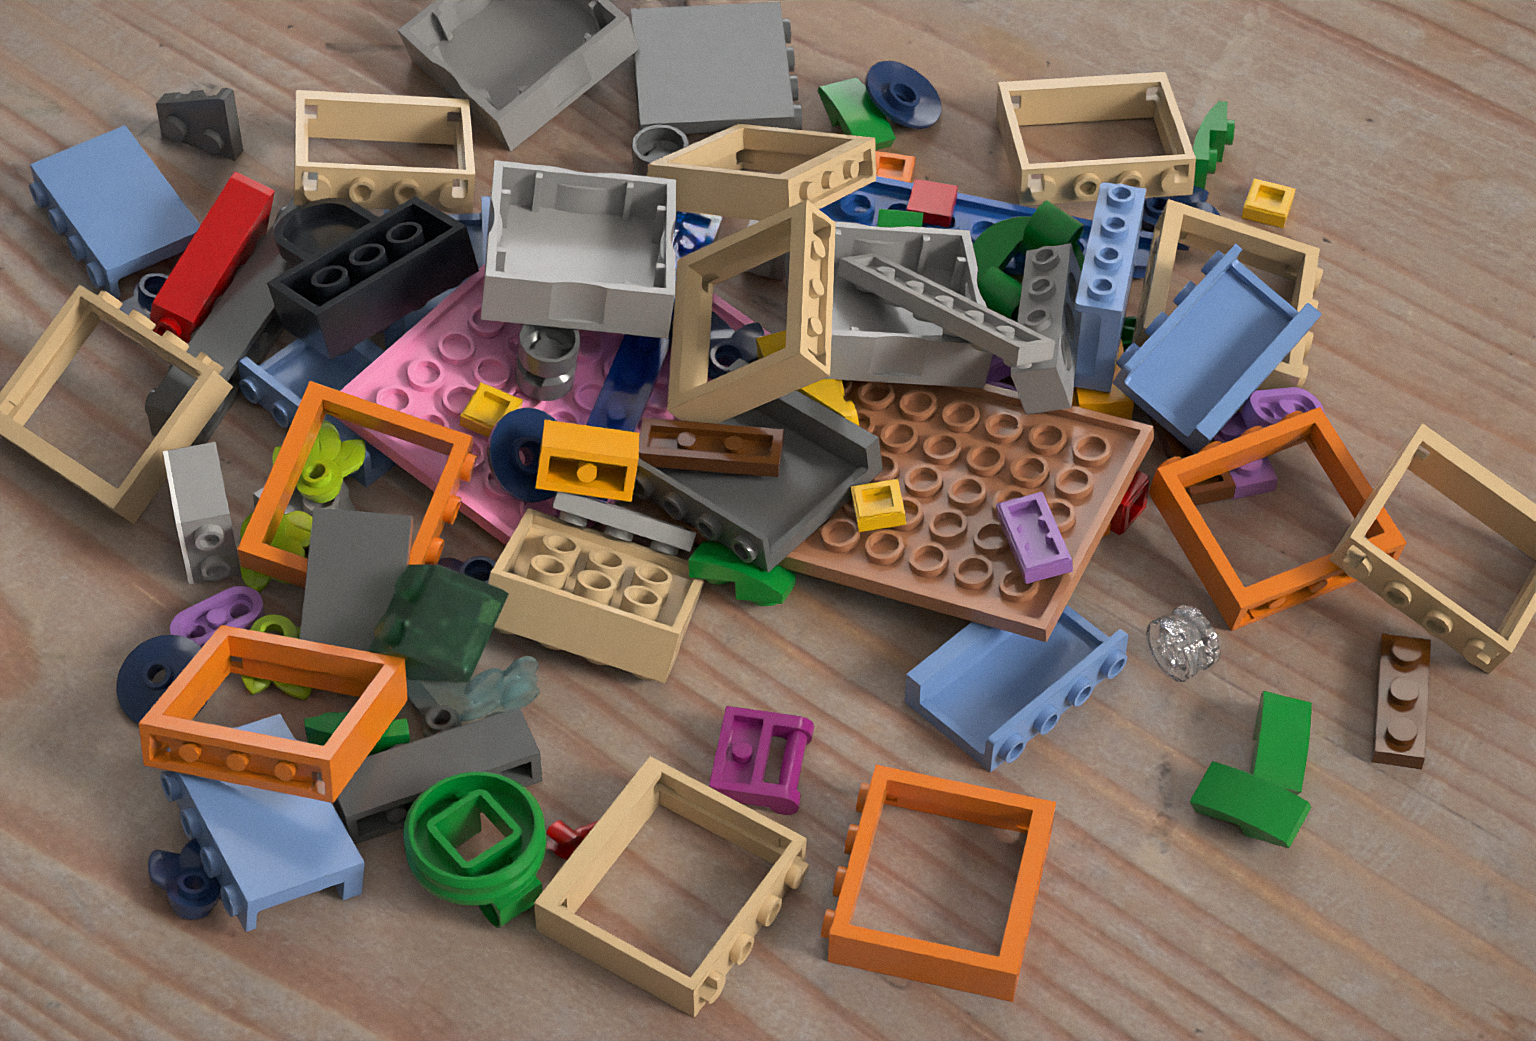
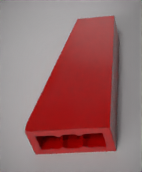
(213, 256)

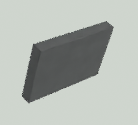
(352, 574)

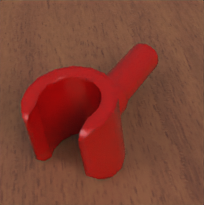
(565, 839)

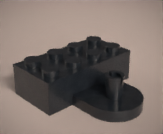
(363, 269)

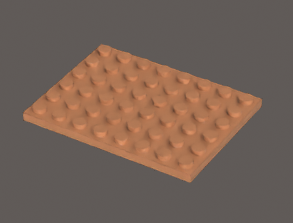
(953, 463)

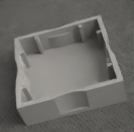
(518, 56)
(580, 250)
(886, 341)

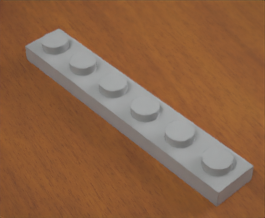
(947, 309)

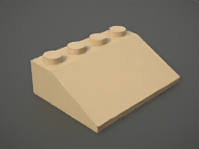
(595, 595)

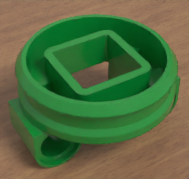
(1020, 234)
(448, 815)

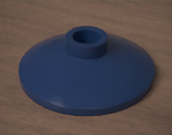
(903, 94)
(515, 432)
(134, 681)

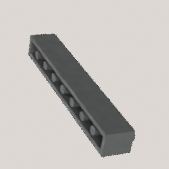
(238, 327)

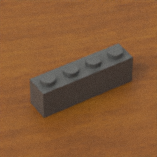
(391, 780)

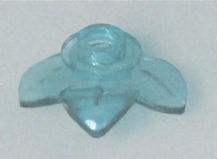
(505, 688)

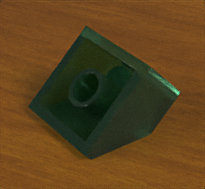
(438, 622)

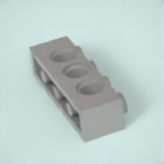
(1049, 309)

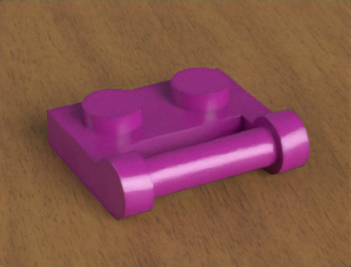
(744, 756)

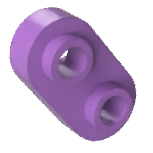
(1271, 405)
(221, 609)

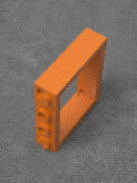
(318, 400)
(1252, 603)
(265, 759)
(922, 959)

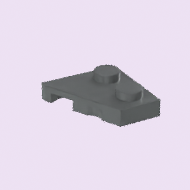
(202, 121)

